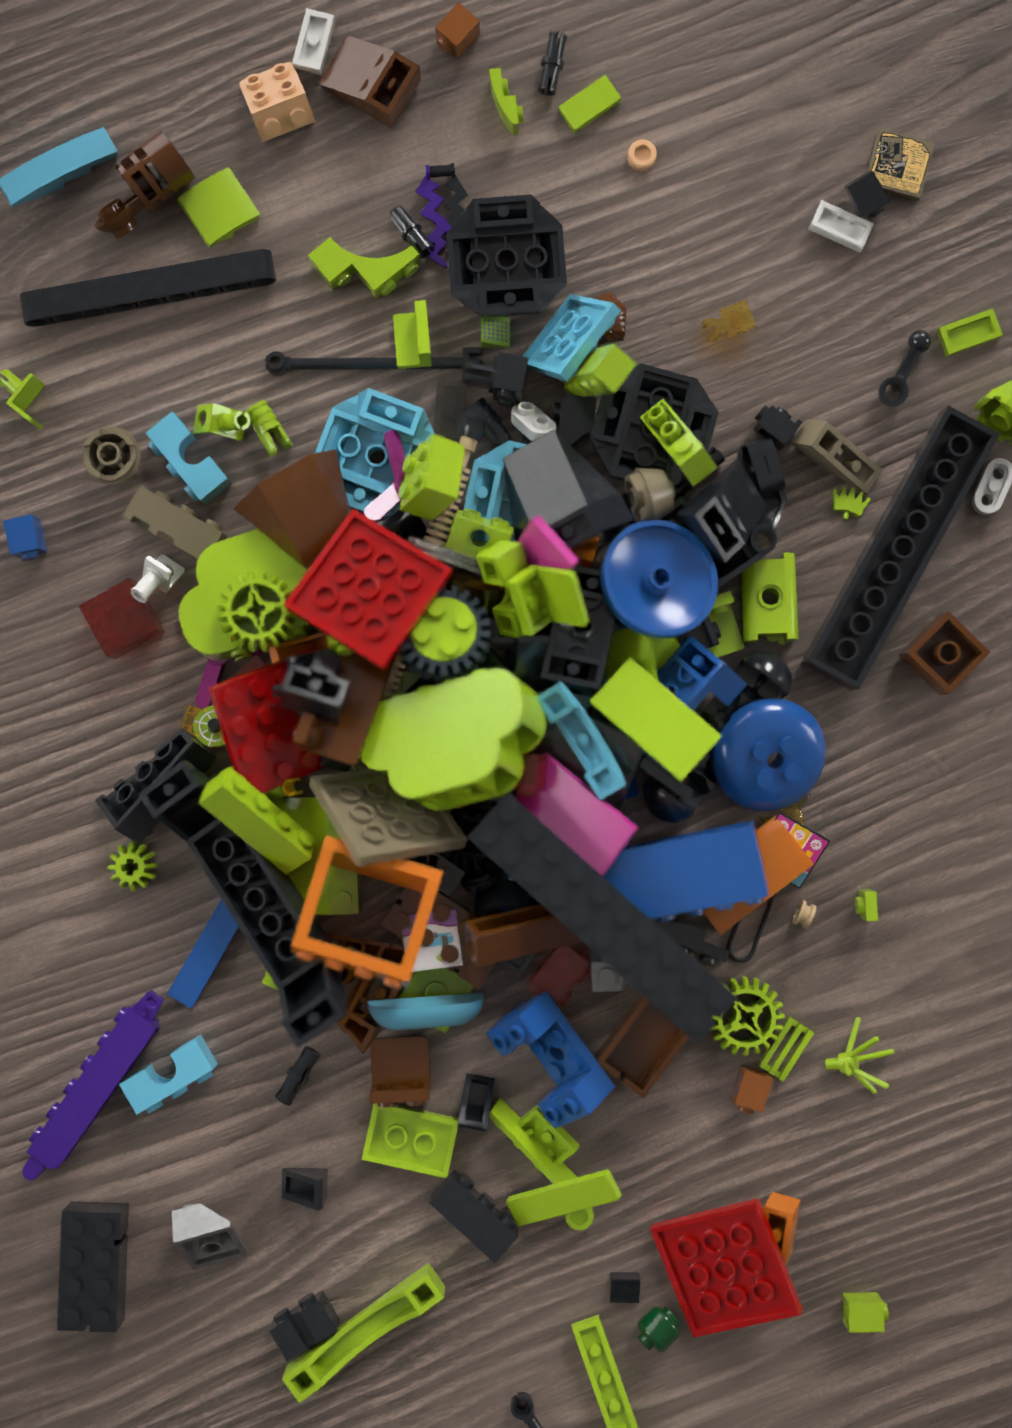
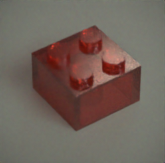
(120, 620)

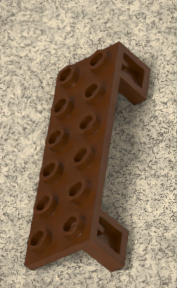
(346, 740)

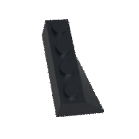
(125, 807)

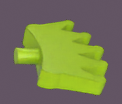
(849, 504)

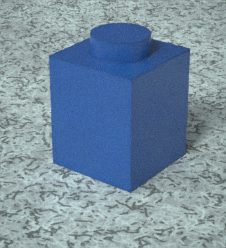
(25, 537)

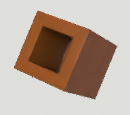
(457, 31)
(751, 1089)

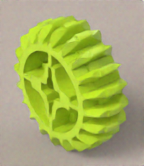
(245, 612)
(753, 1009)

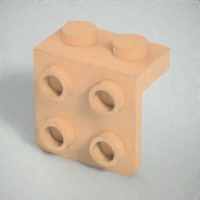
(277, 101)

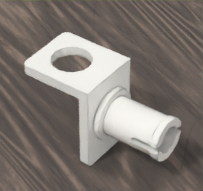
(156, 576)

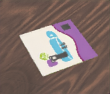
(444, 934)

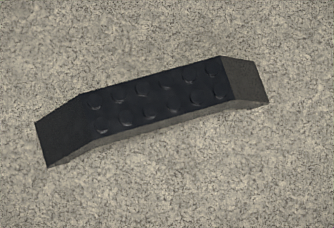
(258, 898)

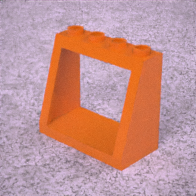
(397, 872)

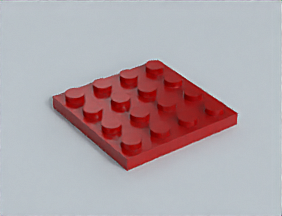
(368, 589)
(259, 730)
(726, 1268)

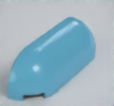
(426, 1011)

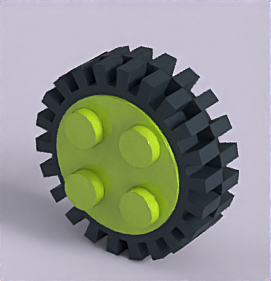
(449, 637)

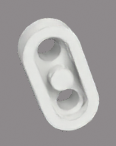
(531, 420)
(991, 487)

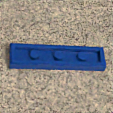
(204, 957)

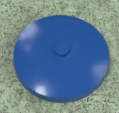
(659, 579)

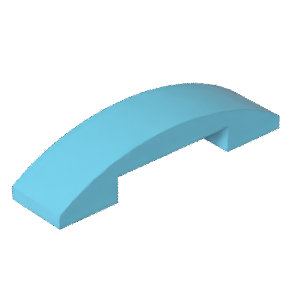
(584, 739)

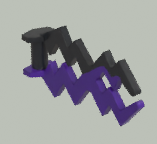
(443, 224)

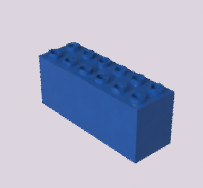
(692, 872)

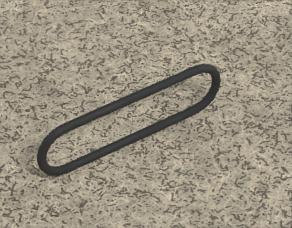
(757, 936)

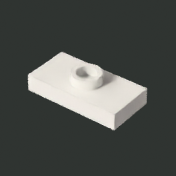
(841, 226)

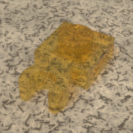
(734, 320)

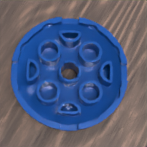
(754, 735)

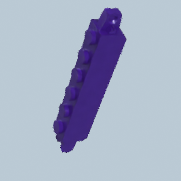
(95, 1085)

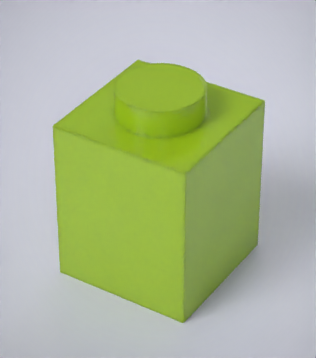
(864, 1312)

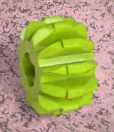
(126, 856)

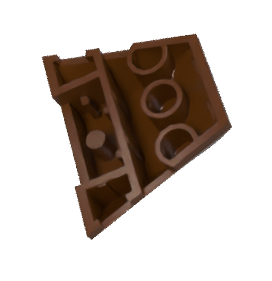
(299, 506)
(359, 1022)

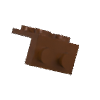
(400, 1071)

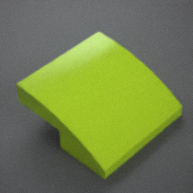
(218, 207)

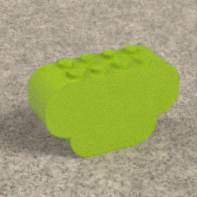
(217, 567)
(456, 738)

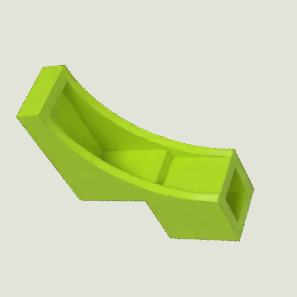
(377, 274)

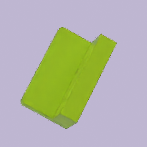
(412, 338)

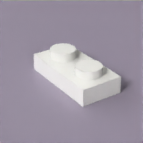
(313, 41)

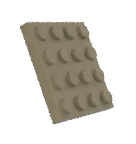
(379, 821)

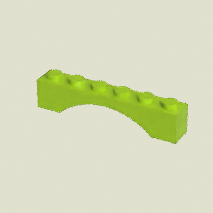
(395, 1307)

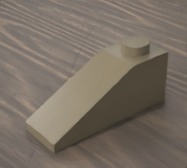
(836, 454)

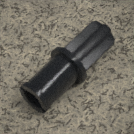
(411, 231)

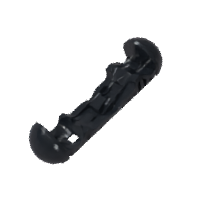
(766, 678)

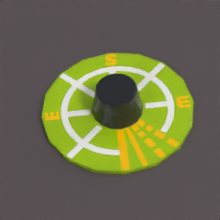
(207, 728)

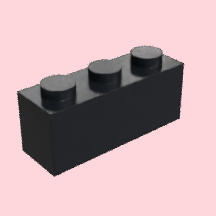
(475, 1215)

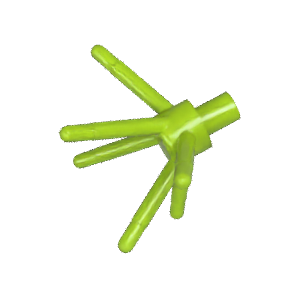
(849, 1061)

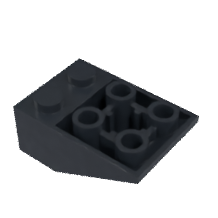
(724, 512)

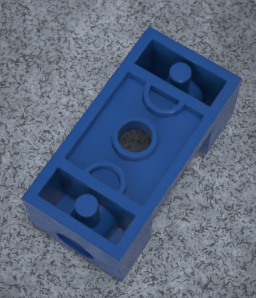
(695, 673)
(575, 1071)

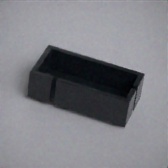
(92, 1266)

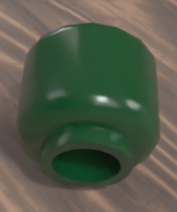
(658, 1329)

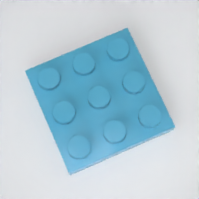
(570, 336)

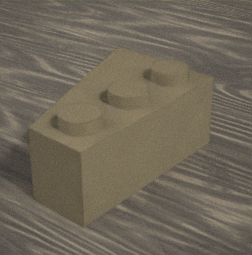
(171, 523)

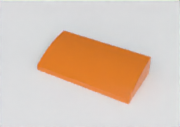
(782, 863)

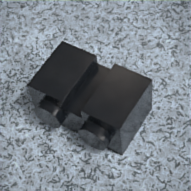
(304, 1324)

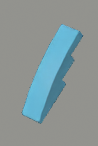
(55, 167)

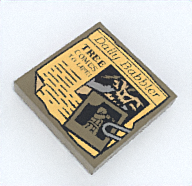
(901, 163)

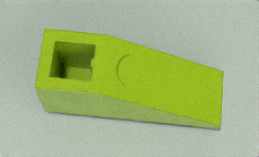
(678, 442)

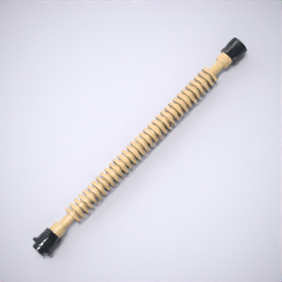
(471, 433)

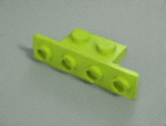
(537, 1139)

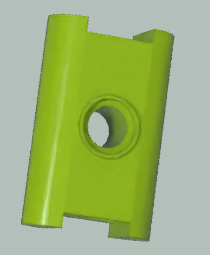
(770, 620)

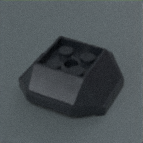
(501, 229)
(621, 434)

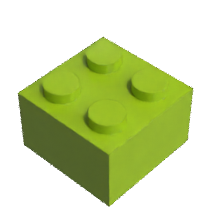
(431, 477)

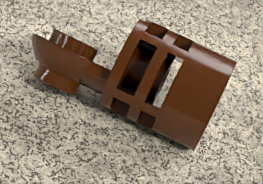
(147, 190)

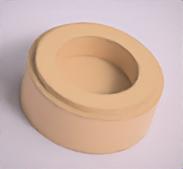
(642, 155)

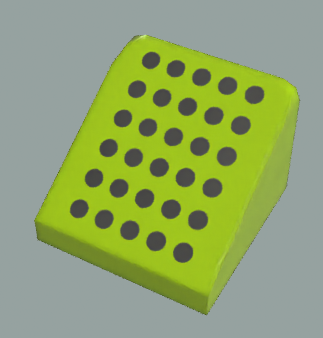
(495, 332)

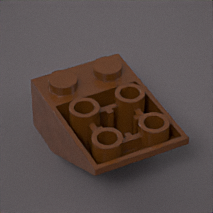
(372, 79)

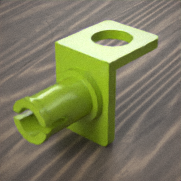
(22, 393)
(221, 421)

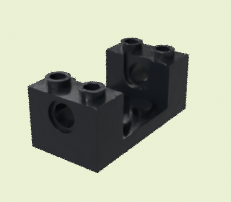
(576, 658)

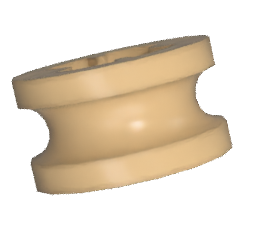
(804, 914)

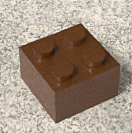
(944, 653)

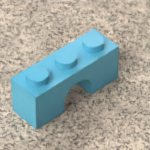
(171, 439)
(147, 1088)

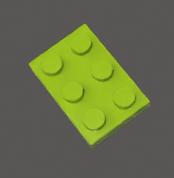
(411, 1139)

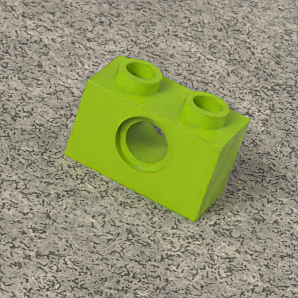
(469, 520)

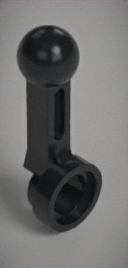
(918, 343)

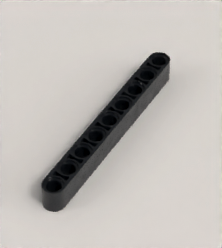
(147, 288)

